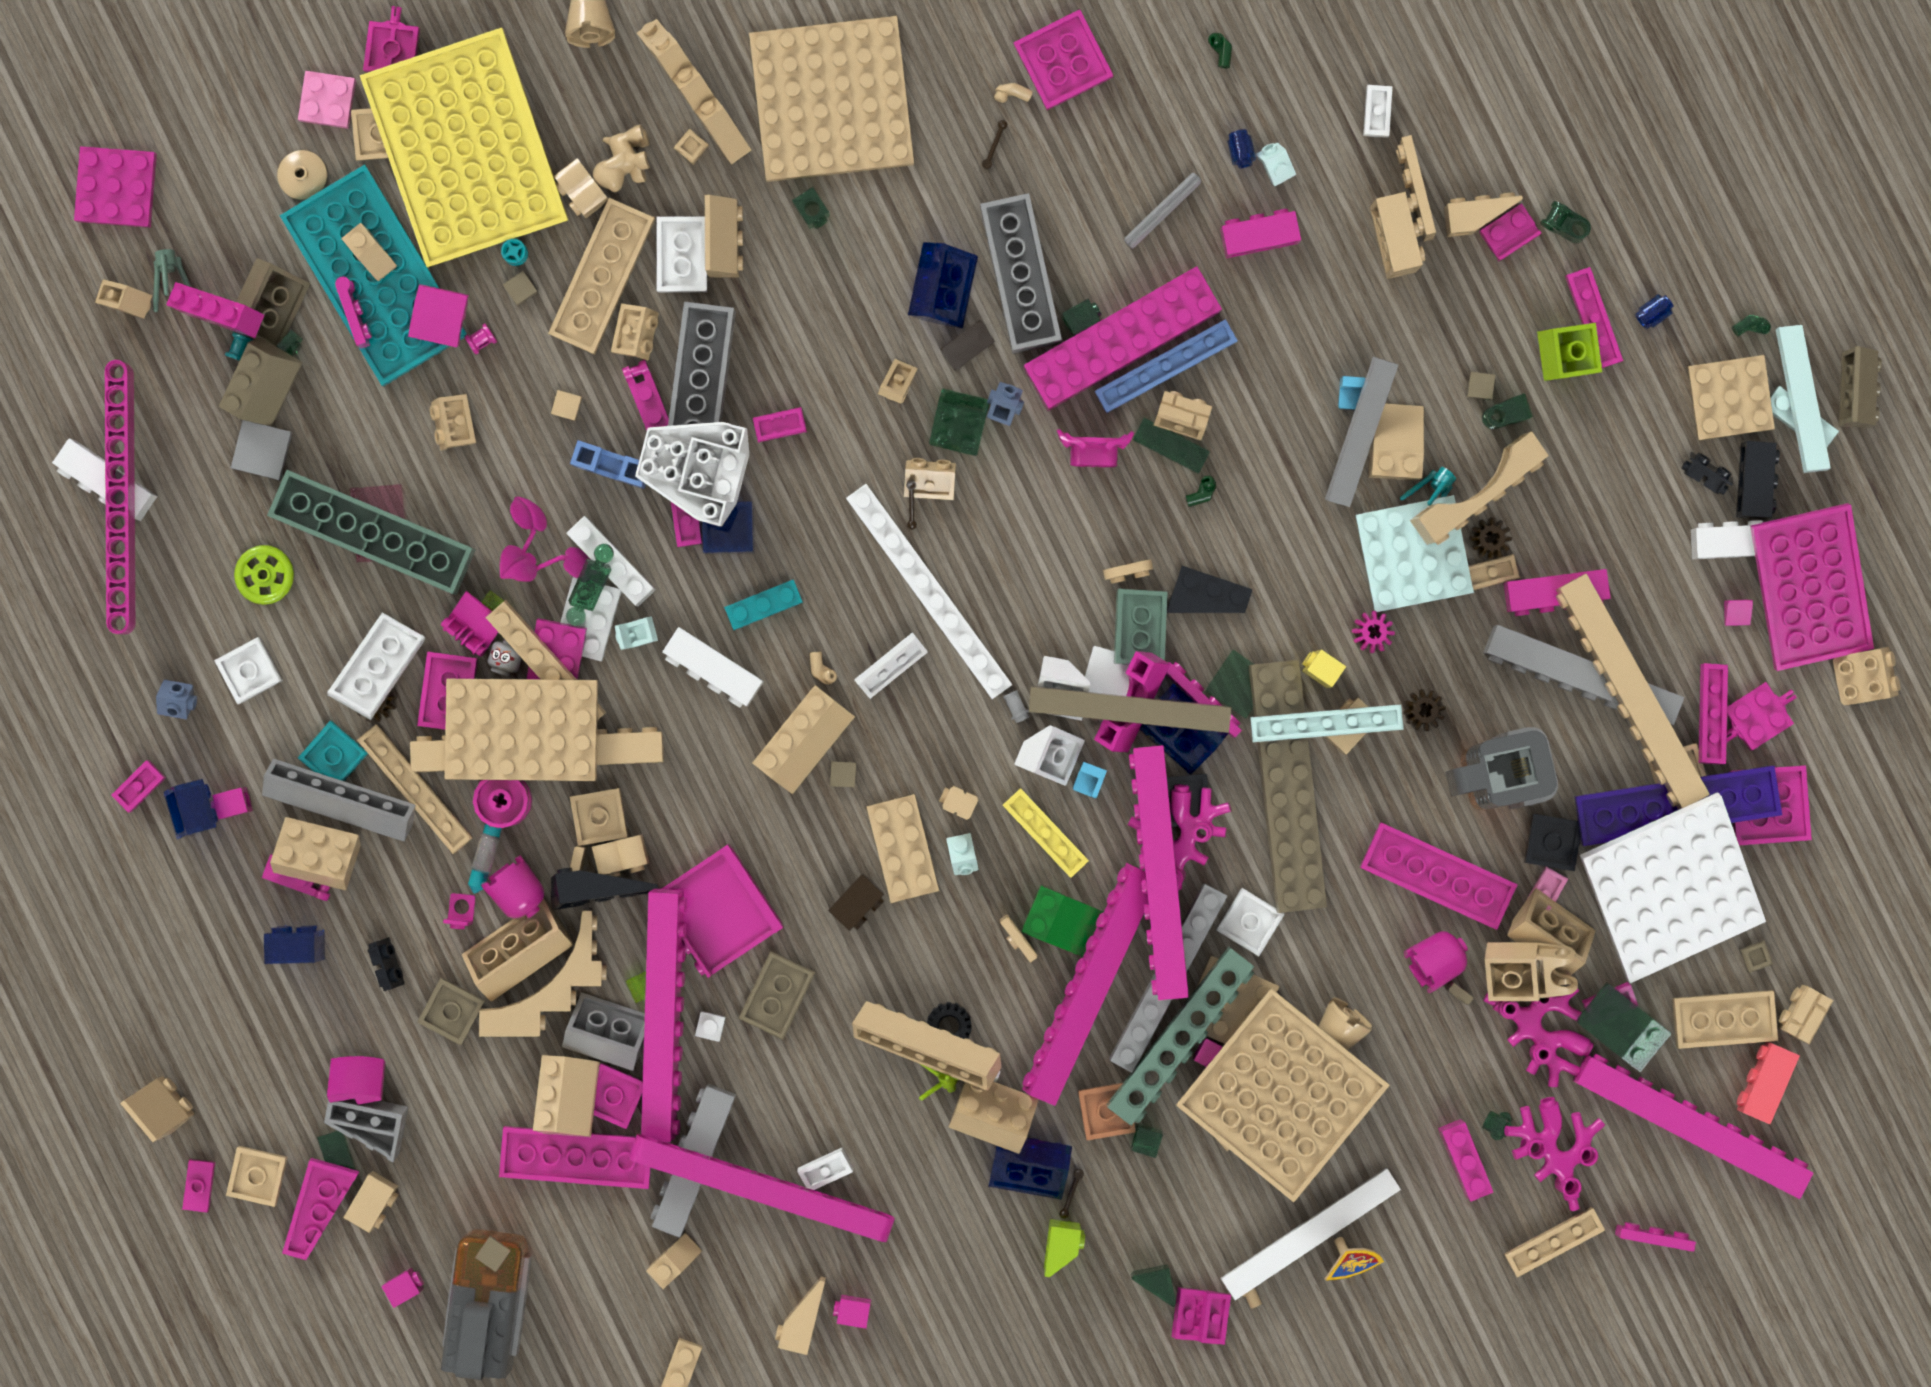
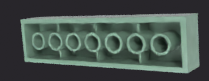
(371, 532)

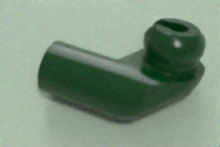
(1222, 47)
(1204, 492)

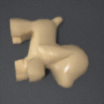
(611, 172)

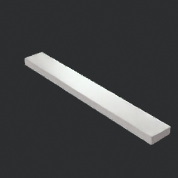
(1310, 1234)

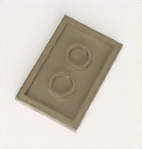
(776, 995)

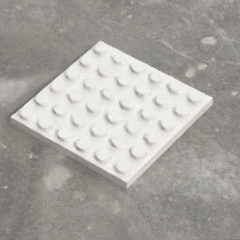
(1673, 887)

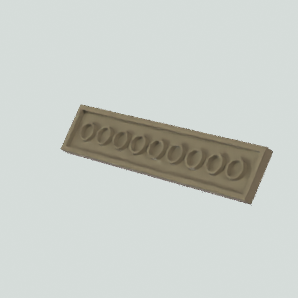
(1288, 793)

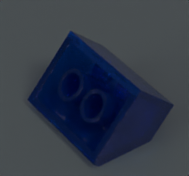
(942, 284)
(1183, 745)
(1036, 1170)

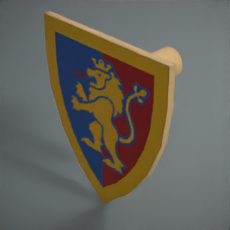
(1352, 1261)

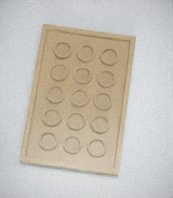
(521, 729)

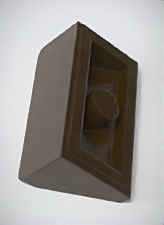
(967, 345)

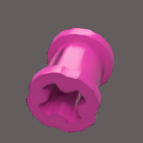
(480, 338)

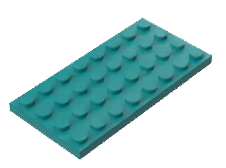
(387, 304)

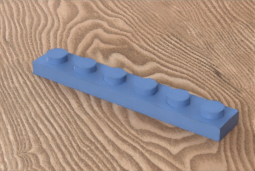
(1166, 366)

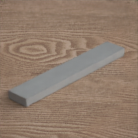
(1361, 431)

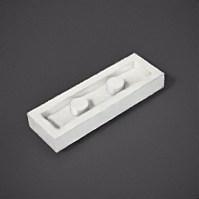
(891, 665)

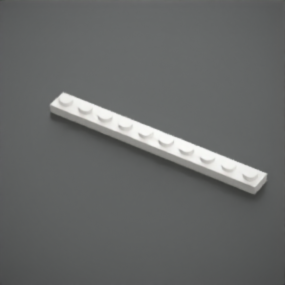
(929, 591)

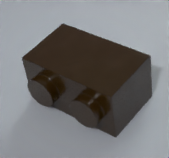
(857, 902)

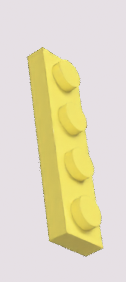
(1045, 832)

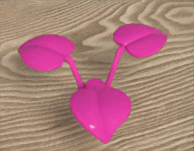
(521, 565)

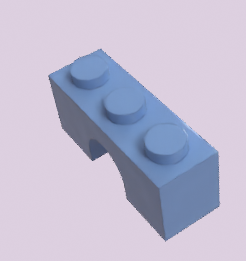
(606, 464)

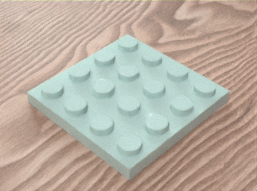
(1405, 568)

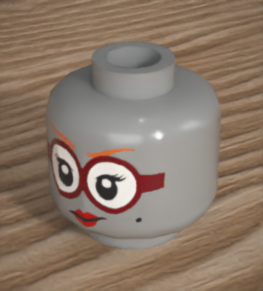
(504, 658)

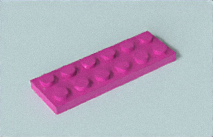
(1438, 876)
(571, 1159)

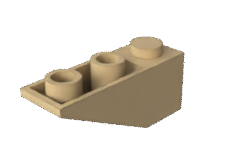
(1469, 216)

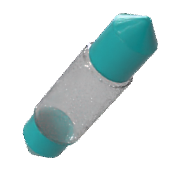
(484, 857)

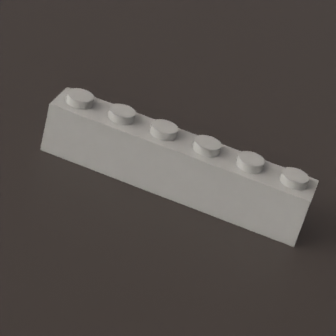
(338, 800)
(703, 1137)

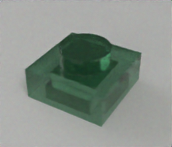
(291, 343)

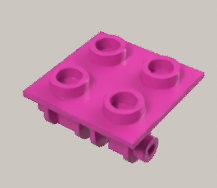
(469, 624)

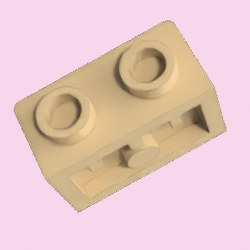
(635, 331)
(452, 421)
(932, 479)

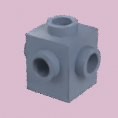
(1005, 403)
(175, 699)

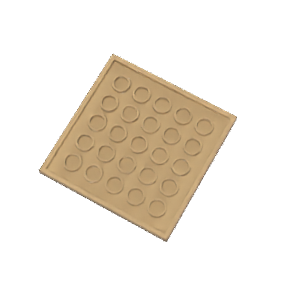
(831, 98)
(1282, 1095)

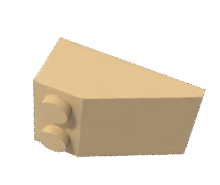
(1398, 444)
(158, 1108)

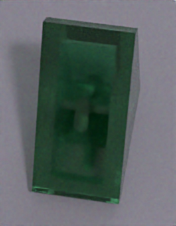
(1157, 1281)

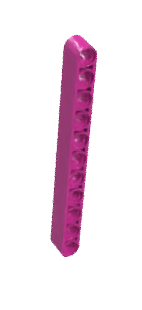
(112, 487)
(761, 1188)

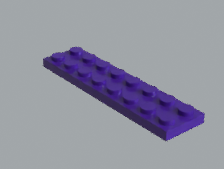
(1614, 813)

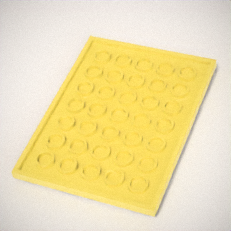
(464, 147)

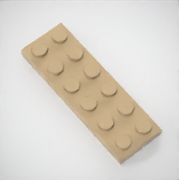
(601, 276)

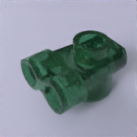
(1496, 1124)

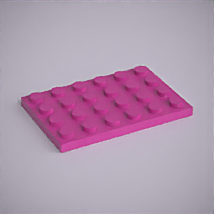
(1812, 587)

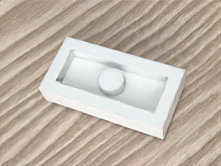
(1377, 111)
(825, 1169)

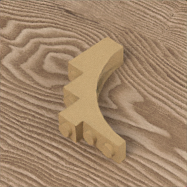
(694, 90)
(524, 1017)

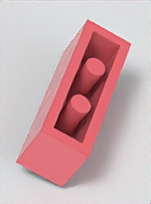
(1767, 1082)

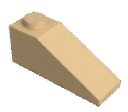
(799, 1324)

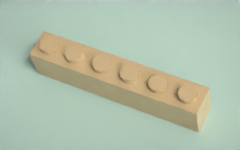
(927, 1045)

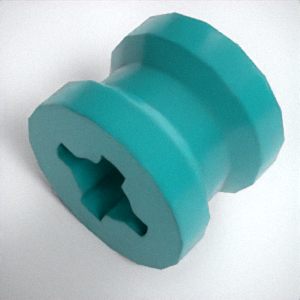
(511, 248)

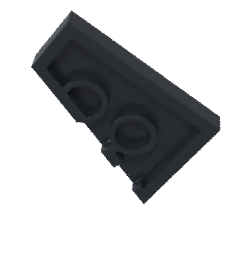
(1207, 594)

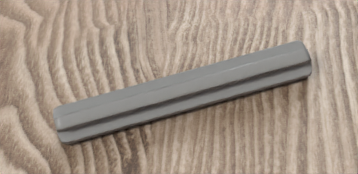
(1162, 210)

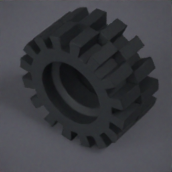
(955, 1011)

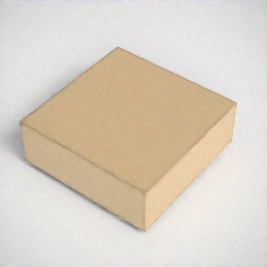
(691, 146)
(566, 405)
(578, 858)

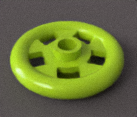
(262, 553)

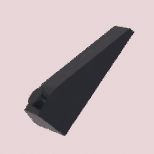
(579, 887)

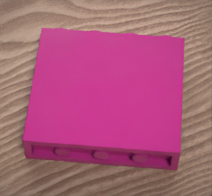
(723, 911)

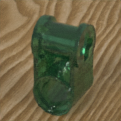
(1565, 221)
(1510, 411)

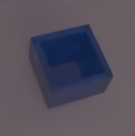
(735, 535)
(190, 808)
(294, 946)

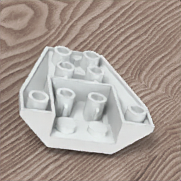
(696, 467)

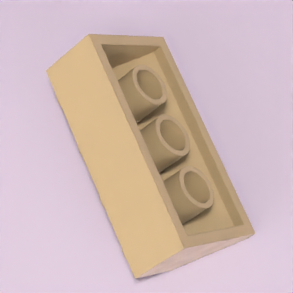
(803, 739)
(516, 951)

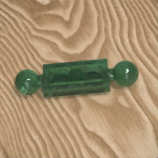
(589, 584)

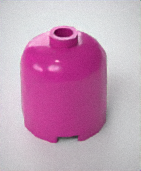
(515, 889)
(1437, 960)

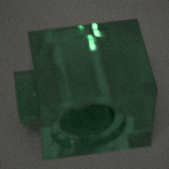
(808, 198)
(1081, 317)
(1146, 1140)

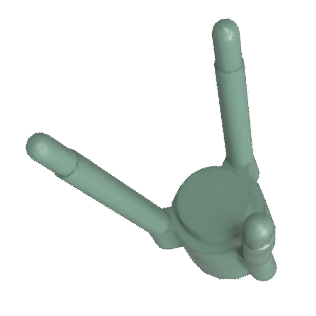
(165, 263)

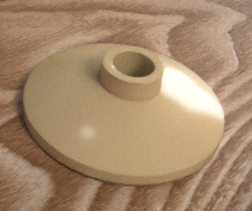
(313, 179)

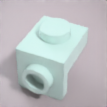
(1276, 163)
(636, 633)
(962, 854)

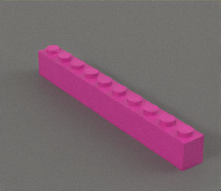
(1160, 873)
(1088, 988)
(662, 1014)
(1694, 1127)

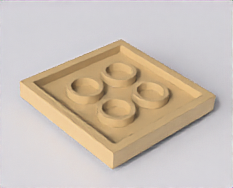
(1731, 397)
(1236, 1012)

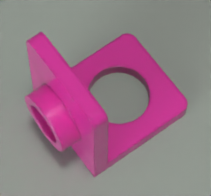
(457, 920)

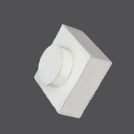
(710, 1026)

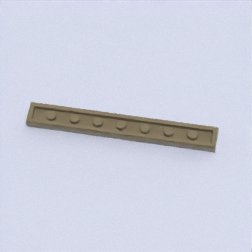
(1130, 709)

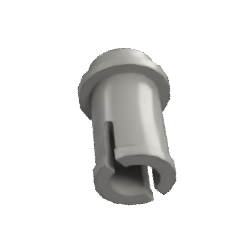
(1016, 707)

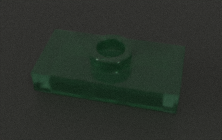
(335, 1149)

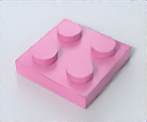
(327, 99)

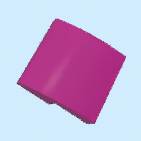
(438, 315)
(356, 1079)
(1201, 1315)

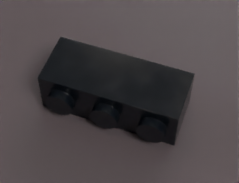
(1757, 480)

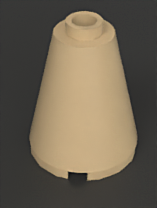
(589, 23)
(1344, 1024)

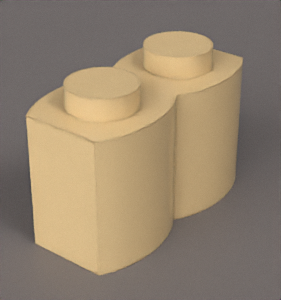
(580, 188)
(621, 855)

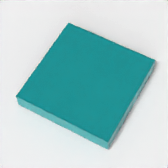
(333, 753)

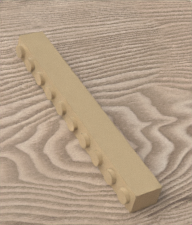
(1632, 692)
(612, 749)

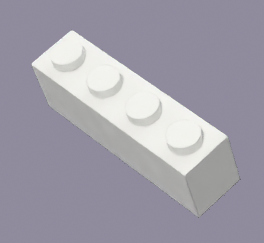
(89, 470)
(1723, 541)
(623, 573)
(713, 667)

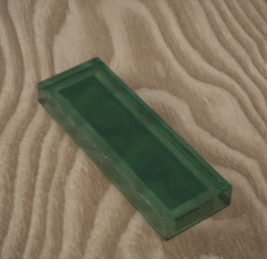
(1171, 446)

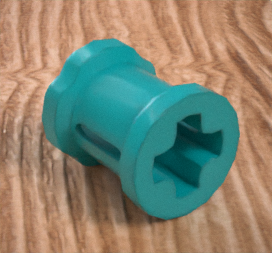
(238, 346)

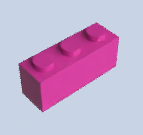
(1260, 233)
(1465, 1160)

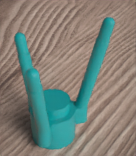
(1441, 483)

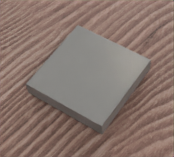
(261, 450)

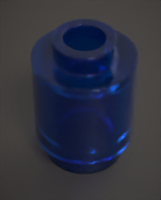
(1241, 148)
(1654, 311)

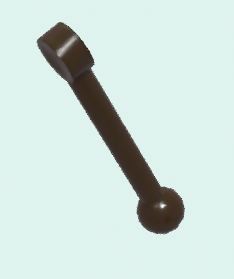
(987, 164)
(911, 485)
(1078, 1173)

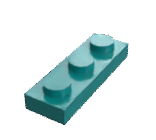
(763, 604)

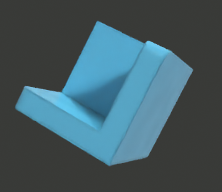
(1350, 391)
(1089, 780)

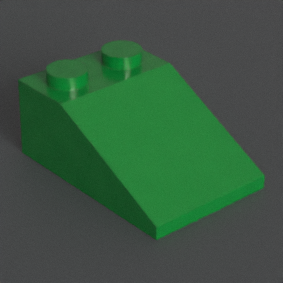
(1061, 920)

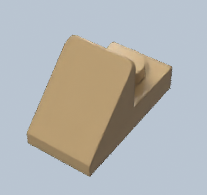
(897, 381)

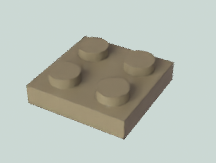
(451, 1011)

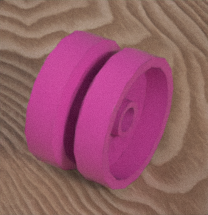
(492, 812)

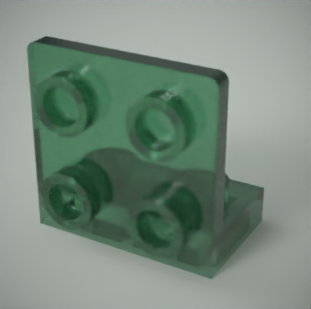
(959, 422)

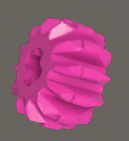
(1381, 630)

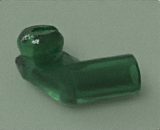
(1752, 323)

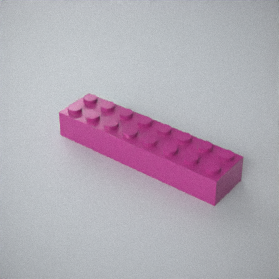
(1122, 338)

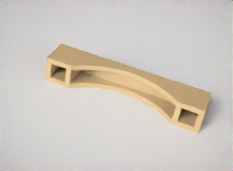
(1517, 459)

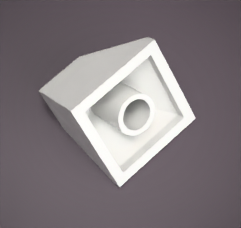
(1062, 675)
(1050, 754)

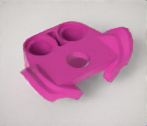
(1094, 451)

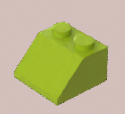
(1569, 351)
(1062, 1245)

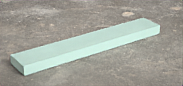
(1803, 399)
(1326, 723)

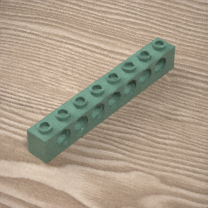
(1135, 1112)

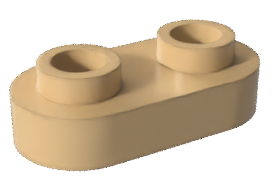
(1118, 574)

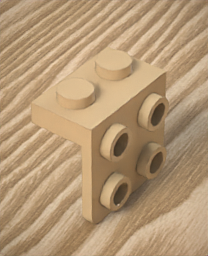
(1866, 676)

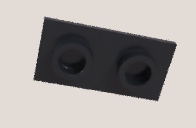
(1701, 466)
(383, 953)

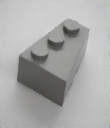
(375, 1124)

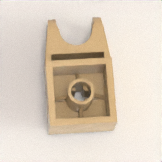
(1527, 971)

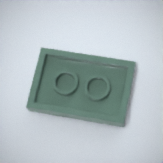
(1139, 624)

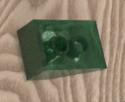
(1623, 1027)

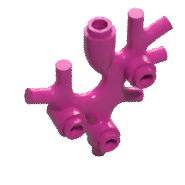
(1185, 845)
(1529, 1027)
(1545, 1145)

